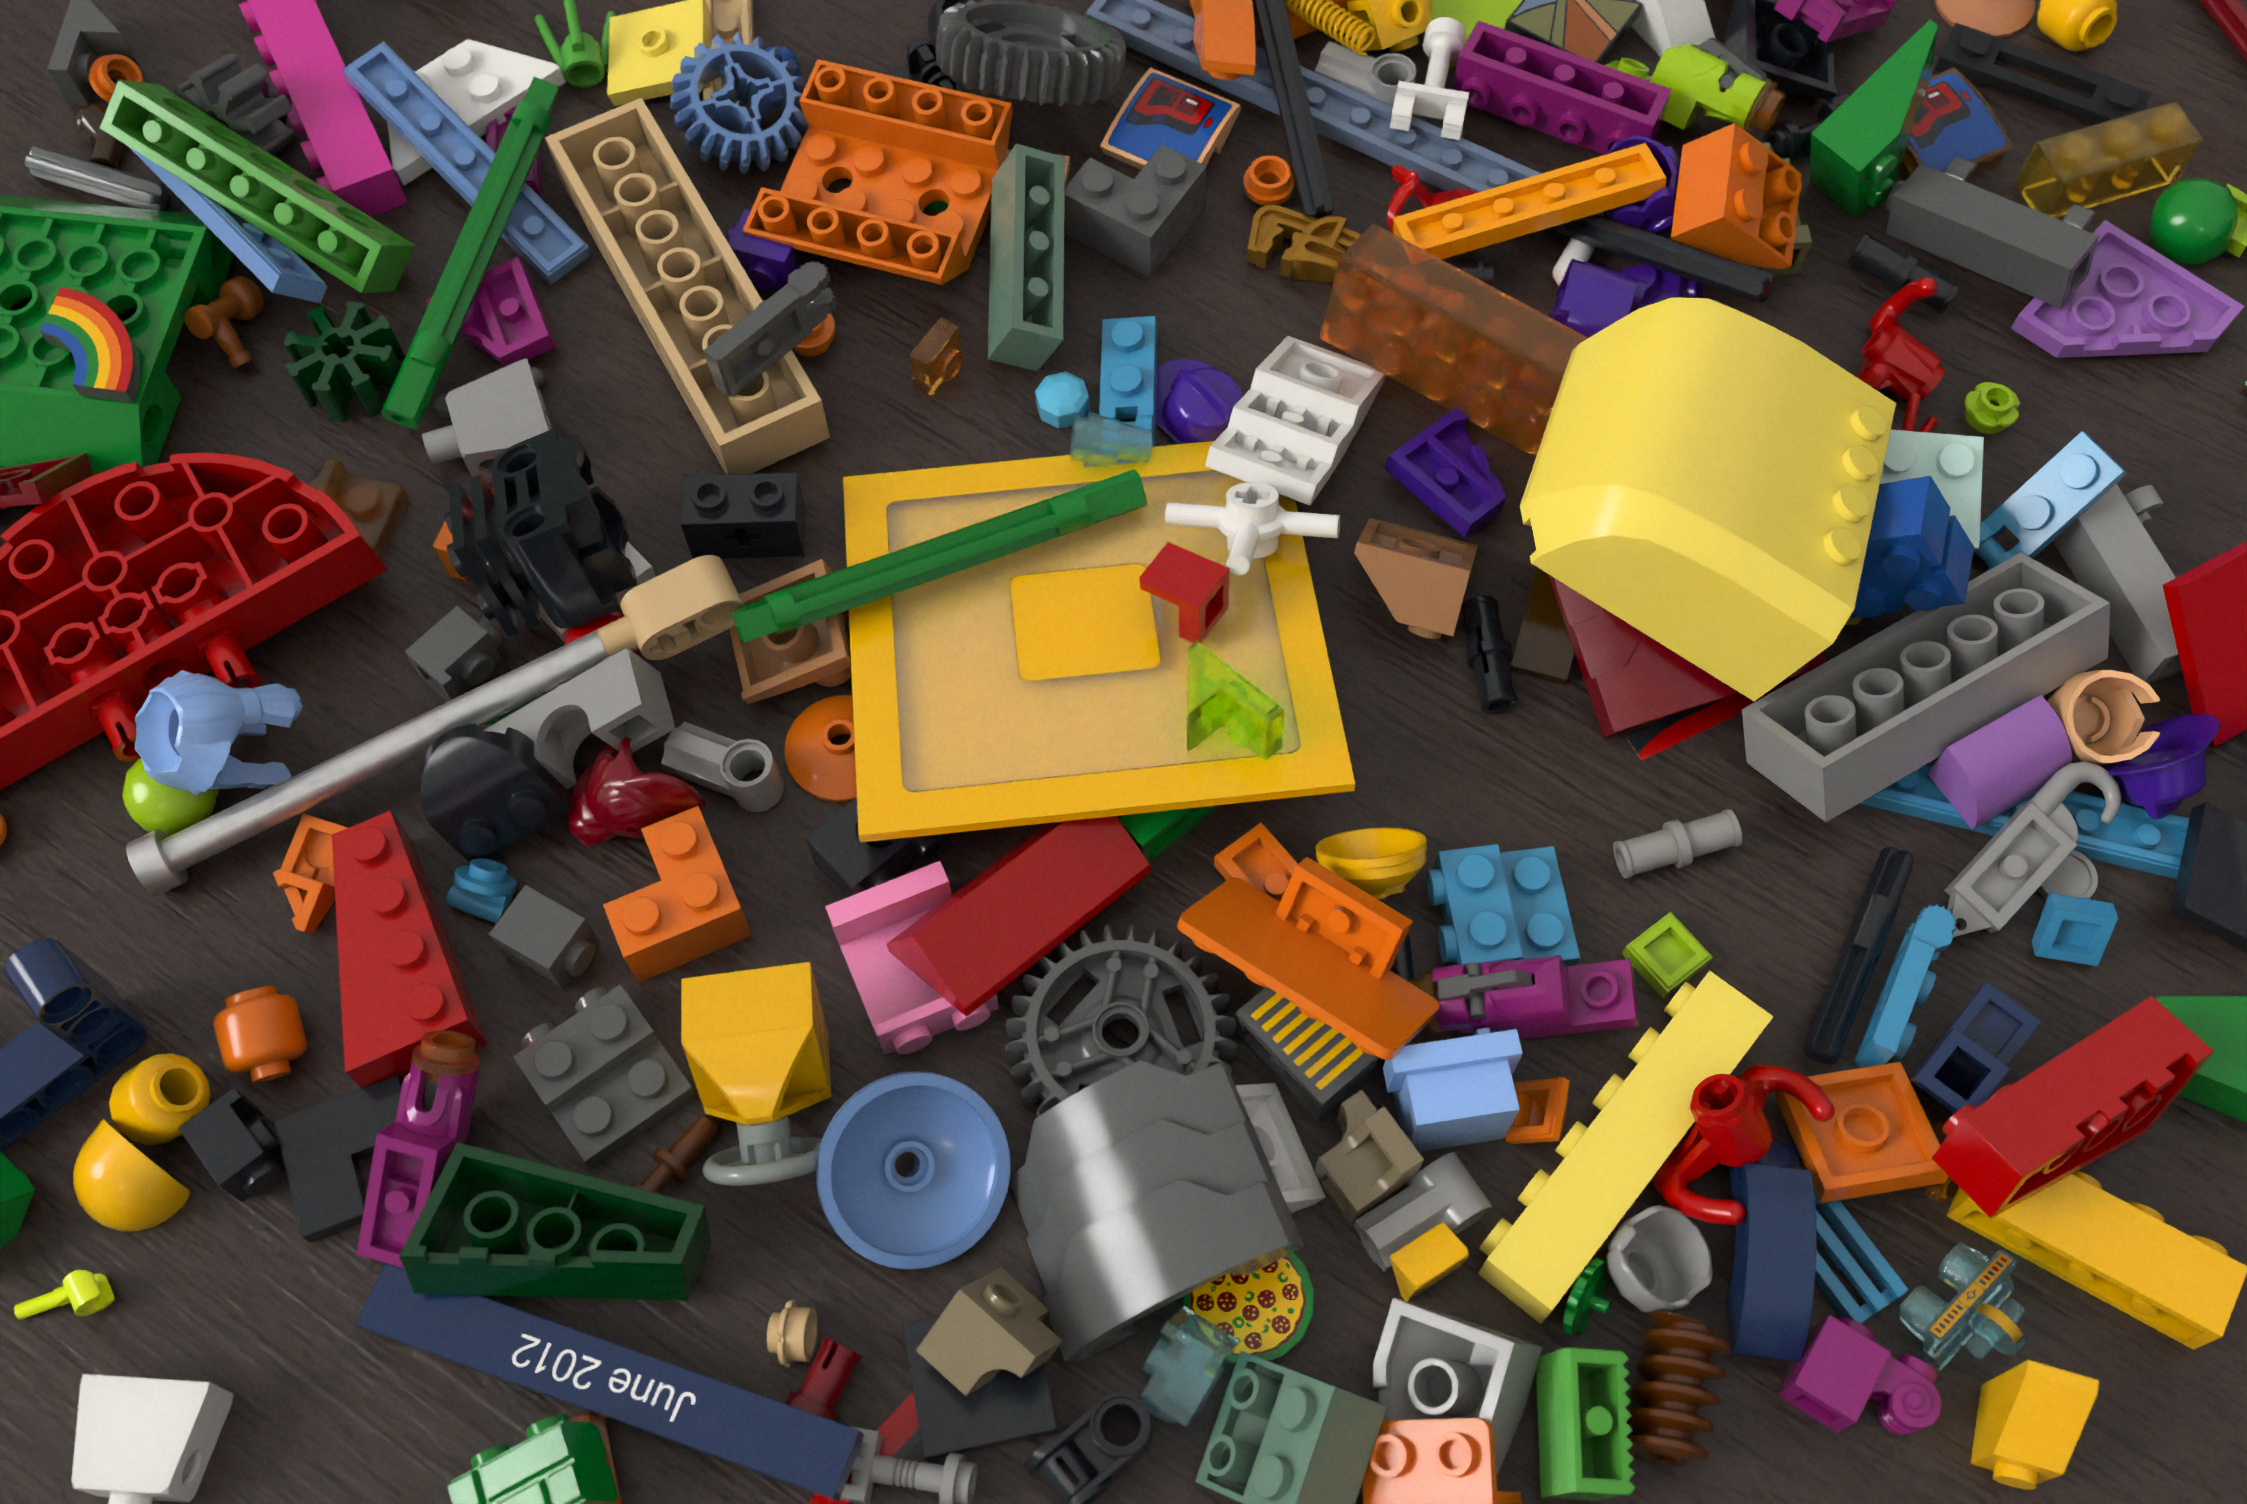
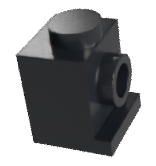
(235, 1145)

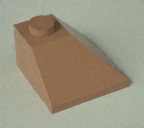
(1417, 575)

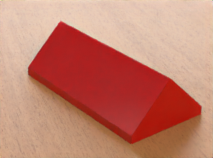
(1020, 909)

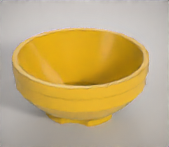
(1374, 858)

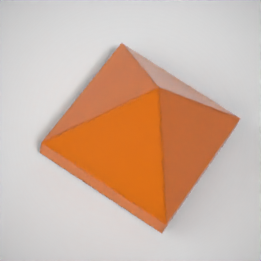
(1541, 1111)

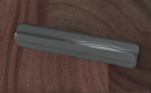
(97, 179)

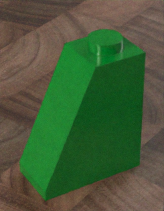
(2223, 1027)

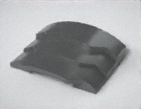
(1144, 1199)

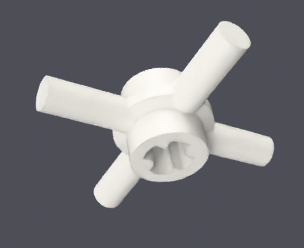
(1251, 522)

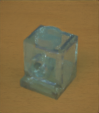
(1185, 1366)

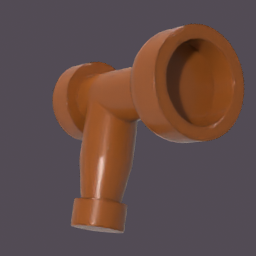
(237, 299)

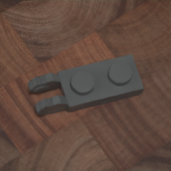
(771, 329)

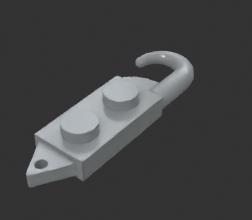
(2025, 851)

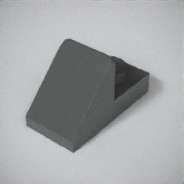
(82, 40)

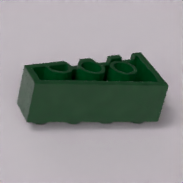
(550, 1233)

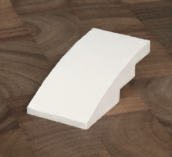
(1296, 419)

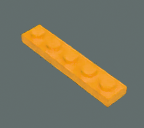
(1533, 203)

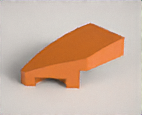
(309, 872)

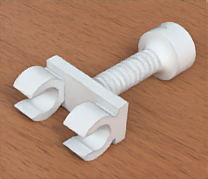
(1443, 44)

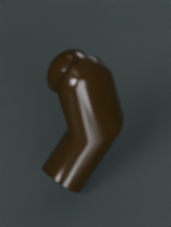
(107, 148)

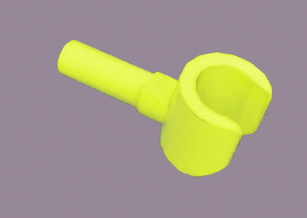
(81, 1288)

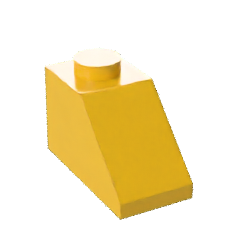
(2031, 1423)

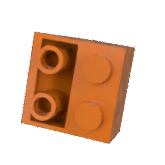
(1737, 199)

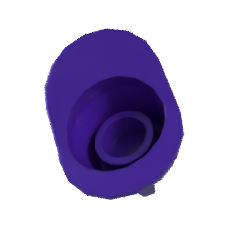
(1194, 400)
(2170, 768)

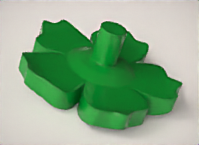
(1586, 1297)

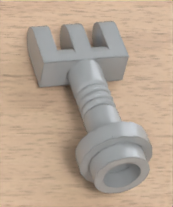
(953, 1480)

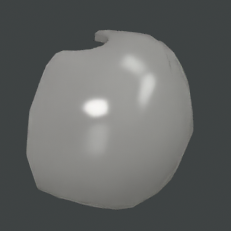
(1659, 1260)

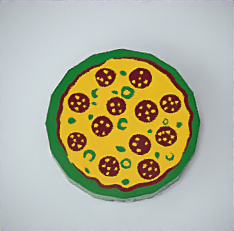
(1261, 1309)

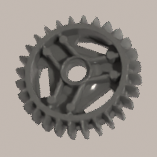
(1030, 52)
(1129, 987)

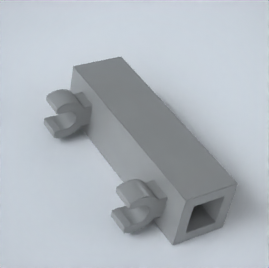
(2121, 564)

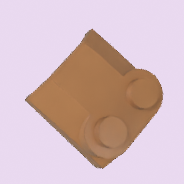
(795, 657)

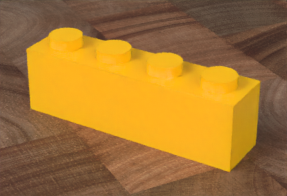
(2118, 1255)

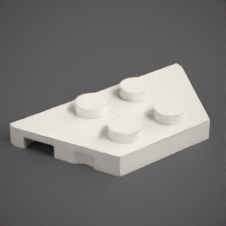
(478, 86)

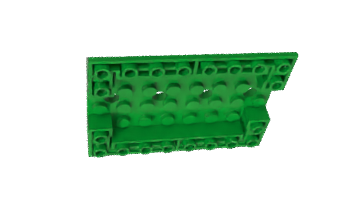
(126, 261)

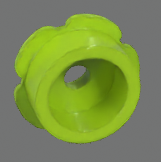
(1991, 408)

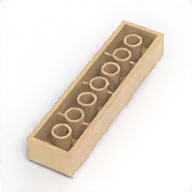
(682, 283)

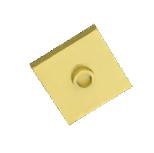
(650, 47)

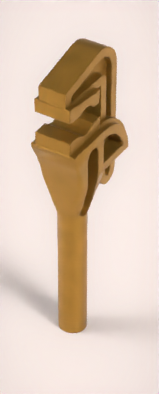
(1314, 242)

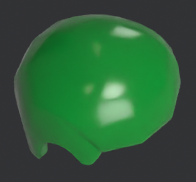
(2193, 221)

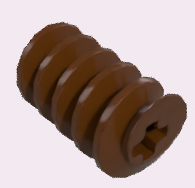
(1674, 1389)

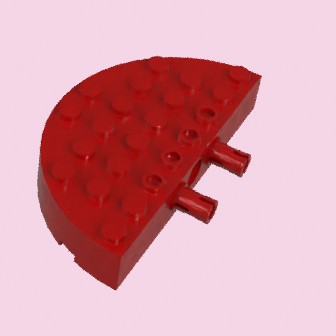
(151, 580)

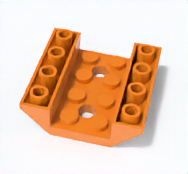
(901, 151)

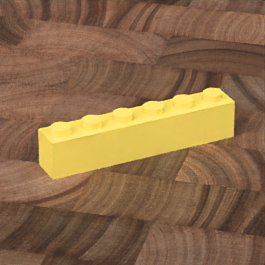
(1622, 1147)

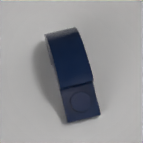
(1773, 1256)

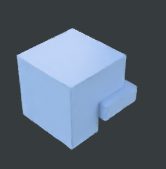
(1456, 1089)

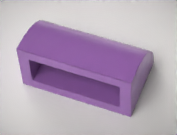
(2003, 762)

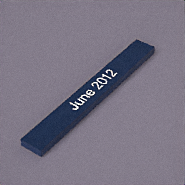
(617, 1383)

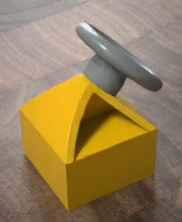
(755, 1059)

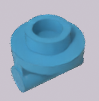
(482, 889)

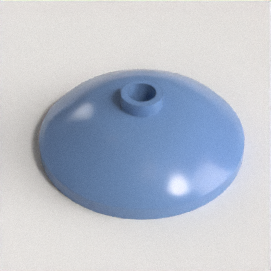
(945, 1197)

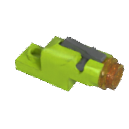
(1711, 80)

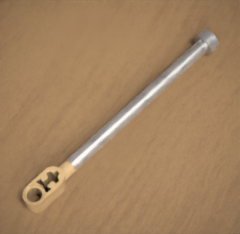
(659, 619)

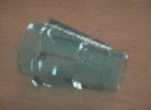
(1108, 441)

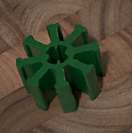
(344, 360)

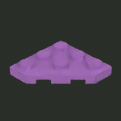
(2130, 306)

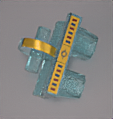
(1982, 1289)

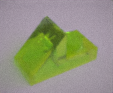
(1226, 699)

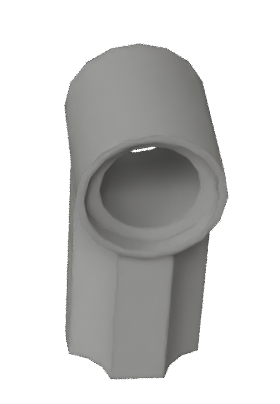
(1366, 74)
(722, 765)
(1434, 1195)

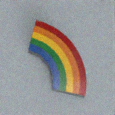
(99, 343)

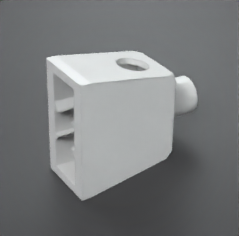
(145, 1437)

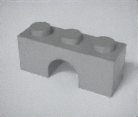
(610, 700)

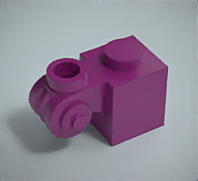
(1847, 1368)

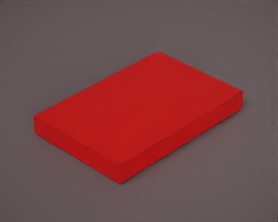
(2211, 638)

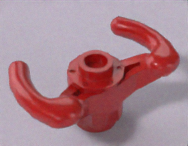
(1895, 356)
(1731, 1132)

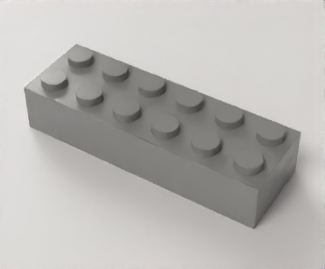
(1924, 685)

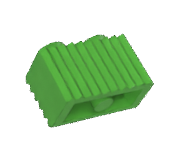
(1583, 1424)

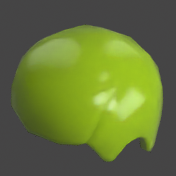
(163, 806)

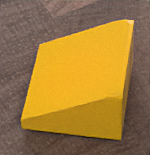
(1427, 1260)

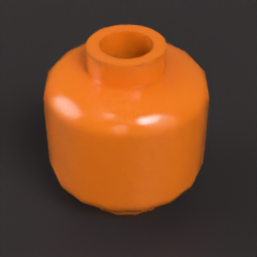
(260, 1033)

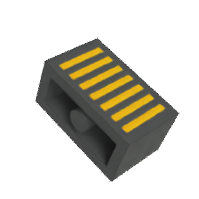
(1302, 1053)

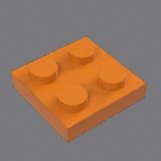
(1874, 1139)

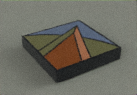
(1575, 26)

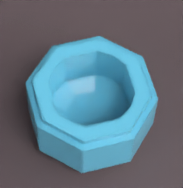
(1061, 398)

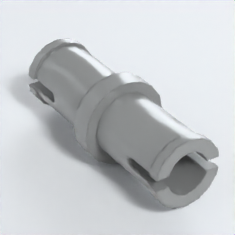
(1677, 843)

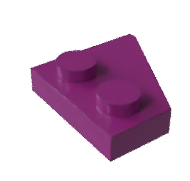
(508, 316)

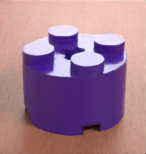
(1595, 297)

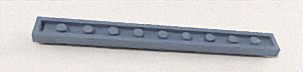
(1335, 108)

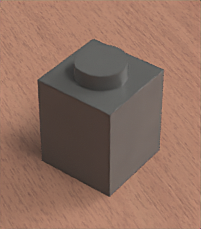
(545, 938)

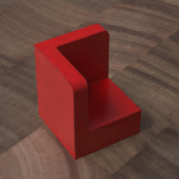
(1193, 585)

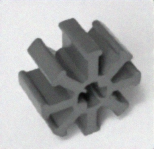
(237, 102)

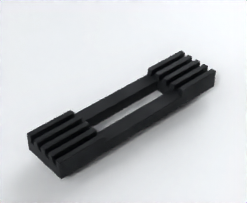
(1975, 52)

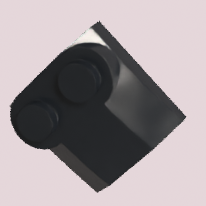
(1782, 48)

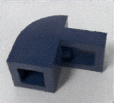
(1975, 1050)

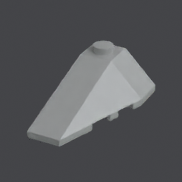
(1452, 1370)

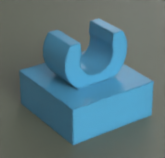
(2074, 929)

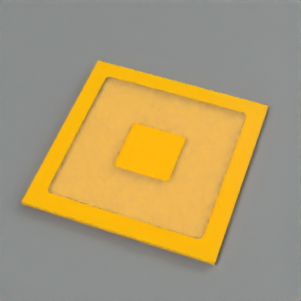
(1053, 676)

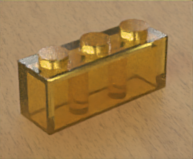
(2109, 160)

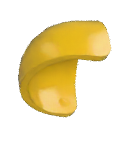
(122, 1184)

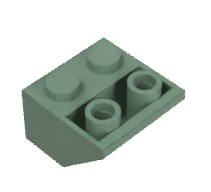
(1288, 1438)

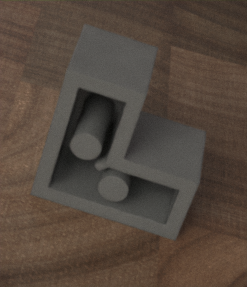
(1137, 217)

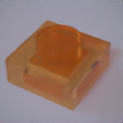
(936, 357)

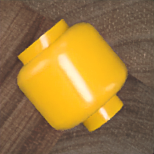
(2077, 23)
(158, 1098)

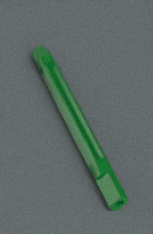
(471, 257)
(940, 556)

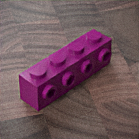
(1556, 90)

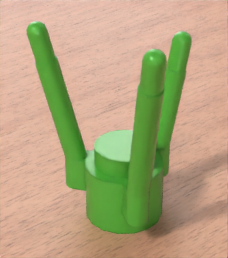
(580, 56)

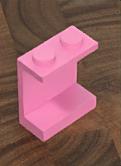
(897, 1001)

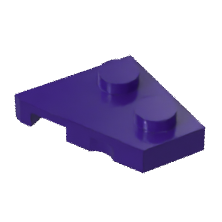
(1449, 474)

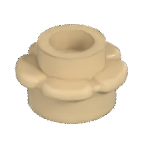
(793, 1333)

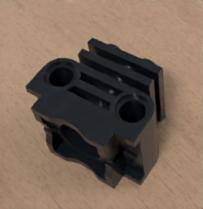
(540, 537)

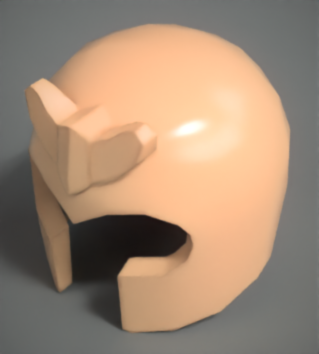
(2104, 715)

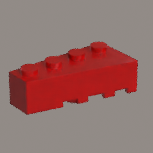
(391, 953)
(2071, 1108)

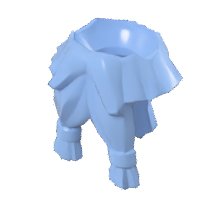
(192, 724)

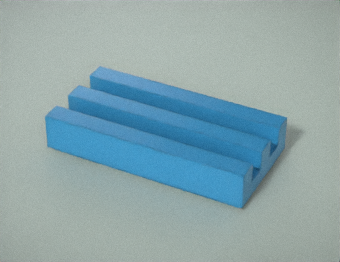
(1868, 1256)

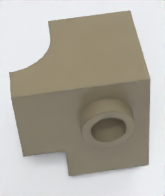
(1370, 1160)
(989, 1329)

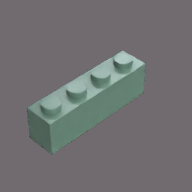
(1026, 258)

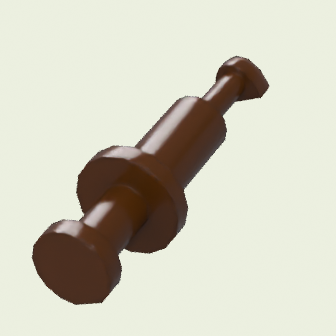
(675, 1160)

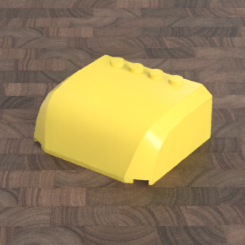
(1711, 487)

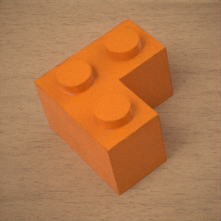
(687, 910)

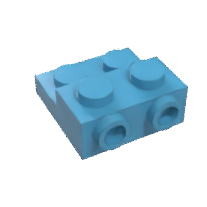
(1501, 905)

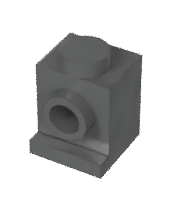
(456, 653)

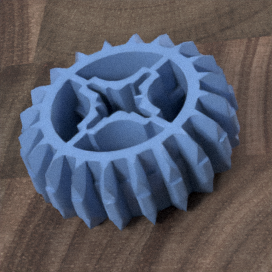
(772, 87)

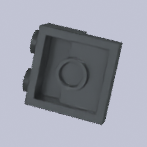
(603, 1073)

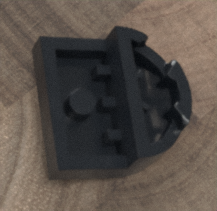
(487, 790)

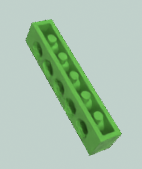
(257, 186)

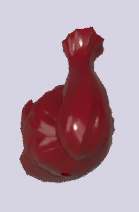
(621, 799)

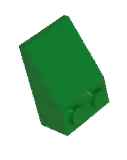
(1867, 135)

